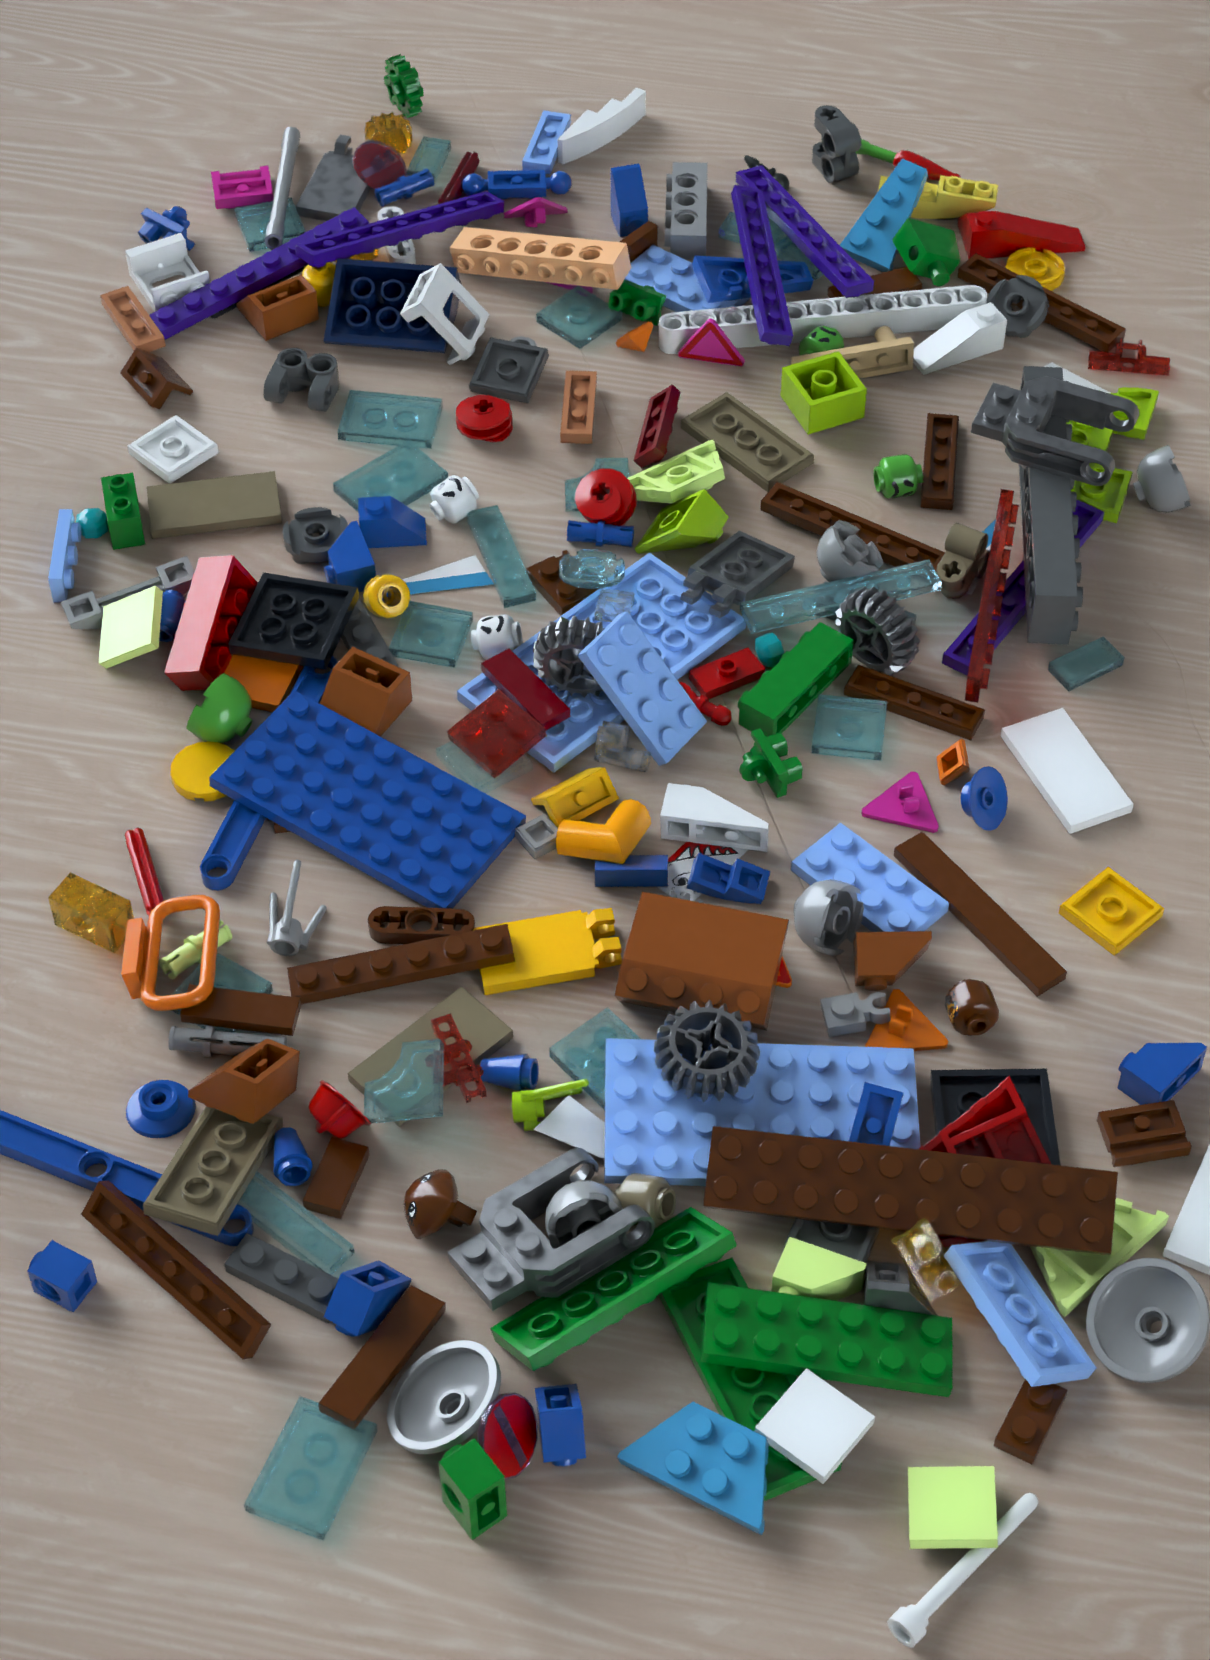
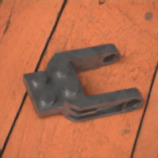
(1022, 415)
(517, 1257)

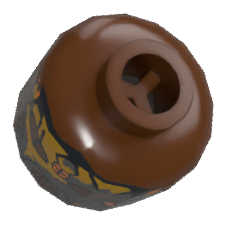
(971, 1007)

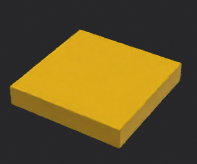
(1111, 911)

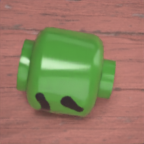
(821, 340)
(897, 476)

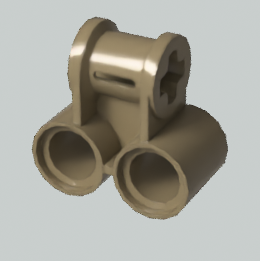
(963, 560)

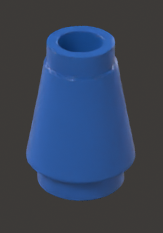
(511, 1072)
(291, 1159)

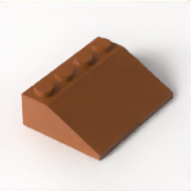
(701, 954)

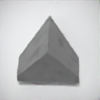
(892, 1288)

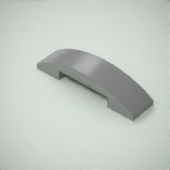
(87, 611)

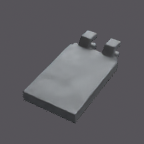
(333, 185)
(735, 572)

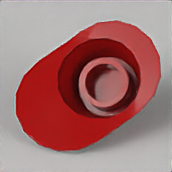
(335, 1112)

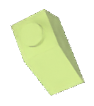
(817, 1272)

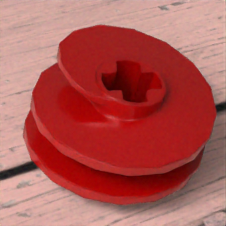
(484, 418)
(606, 497)

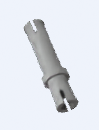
(183, 1040)

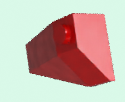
(1001, 234)

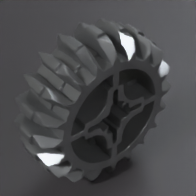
(879, 629)
(557, 655)
(721, 1067)

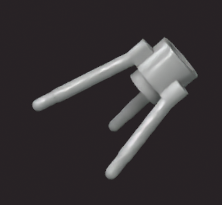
(287, 935)

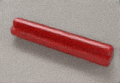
(143, 869)

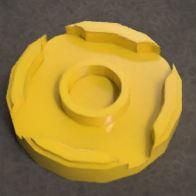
(1042, 266)
(193, 768)

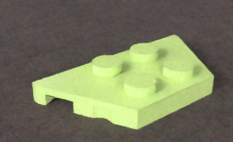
(680, 475)
(1076, 1274)

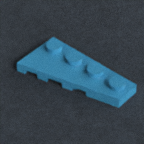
(873, 232)

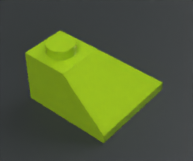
(684, 524)

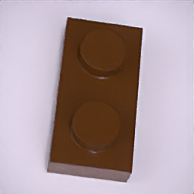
(1030, 1420)

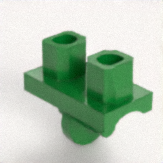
(637, 301)
(765, 765)

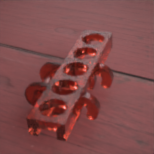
(1115, 361)
(451, 1051)

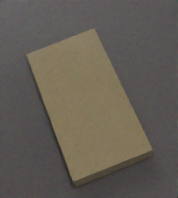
(747, 441)
(213, 505)
(473, 1021)
(211, 1170)

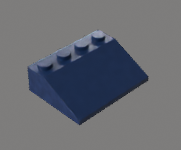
(369, 304)

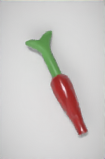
(933, 169)

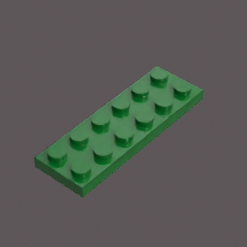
(669, 1257)
(827, 1338)
(736, 1392)

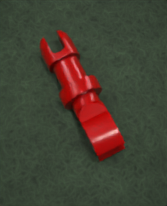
(718, 714)

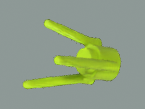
(530, 1104)

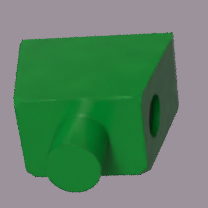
(928, 250)

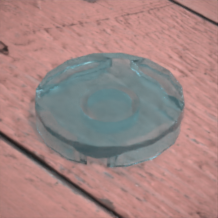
(592, 569)

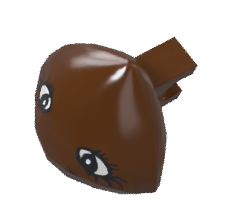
(433, 1202)

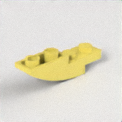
(953, 198)

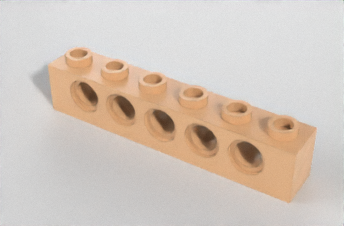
(541, 258)

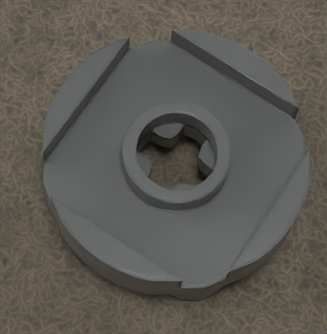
(1034, 304)
(299, 538)

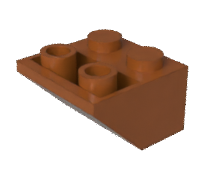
(281, 307)
(367, 690)
(251, 1081)

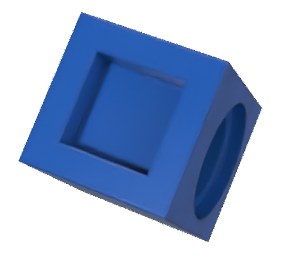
(62, 1275)

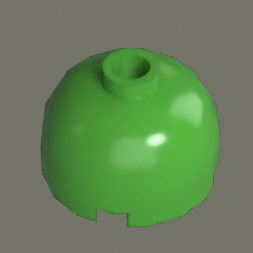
(223, 711)

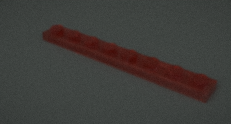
(990, 603)

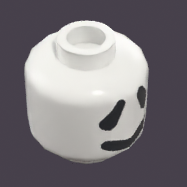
(453, 499)
(495, 635)

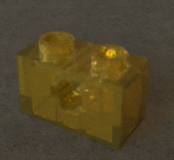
(91, 912)

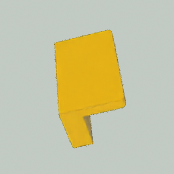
(578, 796)

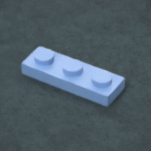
(544, 143)
(64, 555)

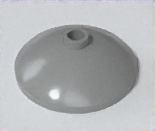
(1129, 1304)
(443, 1397)

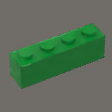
(795, 680)

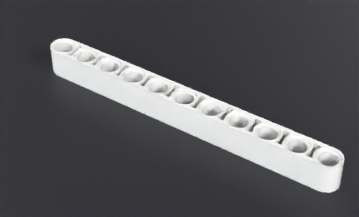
(849, 316)

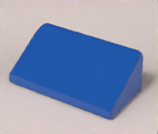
(635, 872)

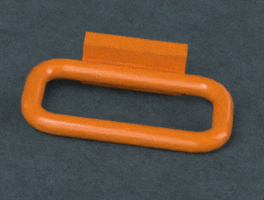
(143, 951)

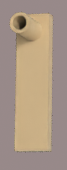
(874, 359)

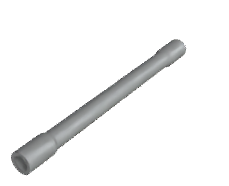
(275, 227)

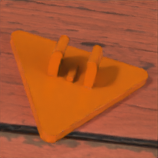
(906, 1028)

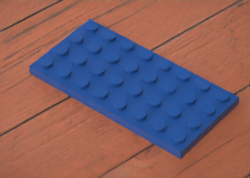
(368, 802)

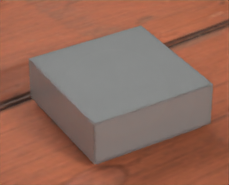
(537, 836)

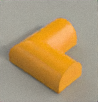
(605, 842)

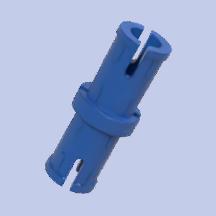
(404, 187)
(600, 533)

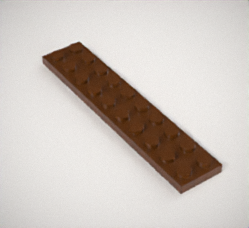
(902, 1185)

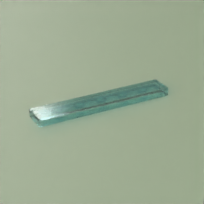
(825, 598)

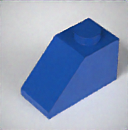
(628, 199)
(390, 523)
(350, 559)
(1160, 1070)
(365, 1297)
(560, 1424)

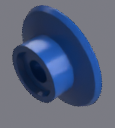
(985, 798)
(161, 1119)

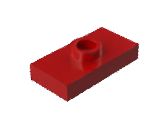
(726, 673)

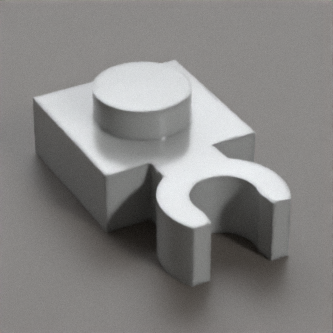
(849, 1014)

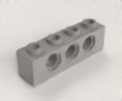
(686, 209)

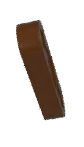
(411, 915)

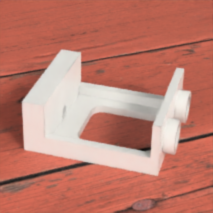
(161, 261)
(429, 299)

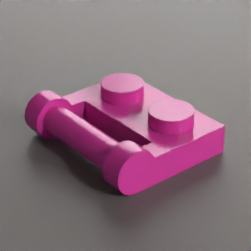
(242, 188)

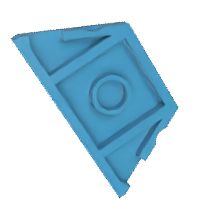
(706, 1462)

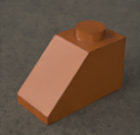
(886, 956)

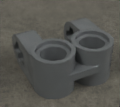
(840, 140)
(295, 372)

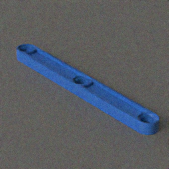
(241, 823)
(71, 1159)

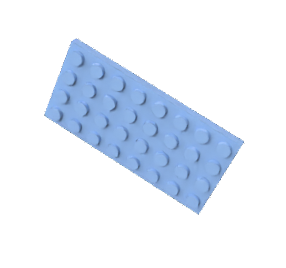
(676, 630)
(792, 1093)

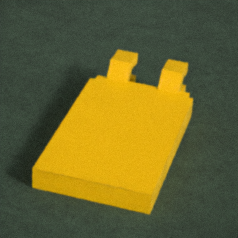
(555, 950)

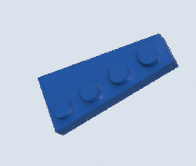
(727, 277)

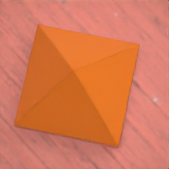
(636, 338)
(953, 762)

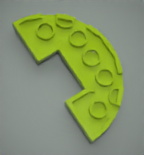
(1113, 493)

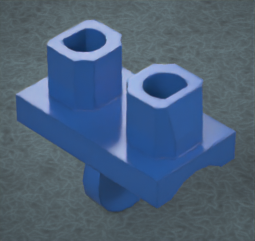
(165, 225)

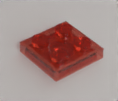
(496, 733)

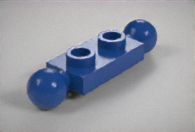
(517, 183)

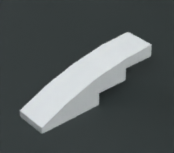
(598, 129)

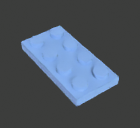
(673, 278)
(642, 688)
(889, 893)
(1019, 1313)

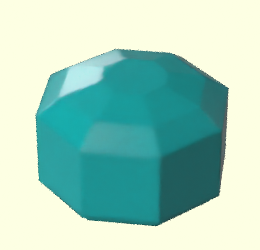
(92, 522)
(769, 649)

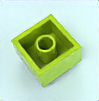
(823, 392)

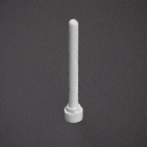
(911, 1622)

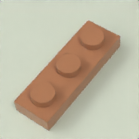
(132, 320)
(578, 407)

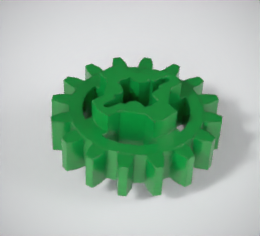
(403, 86)

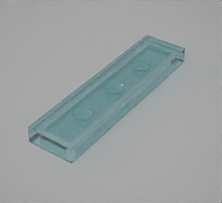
(501, 556)
(295, 1226)

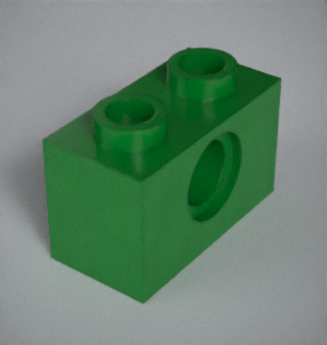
(122, 511)
(472, 1488)

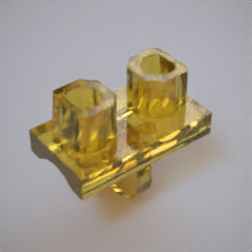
(925, 1260)

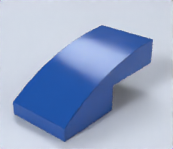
(734, 882)

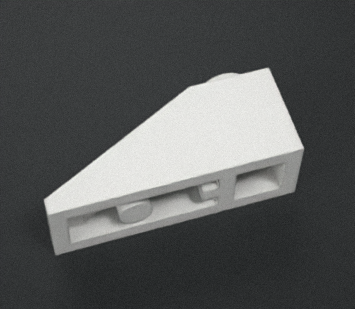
(962, 339)
(706, 818)

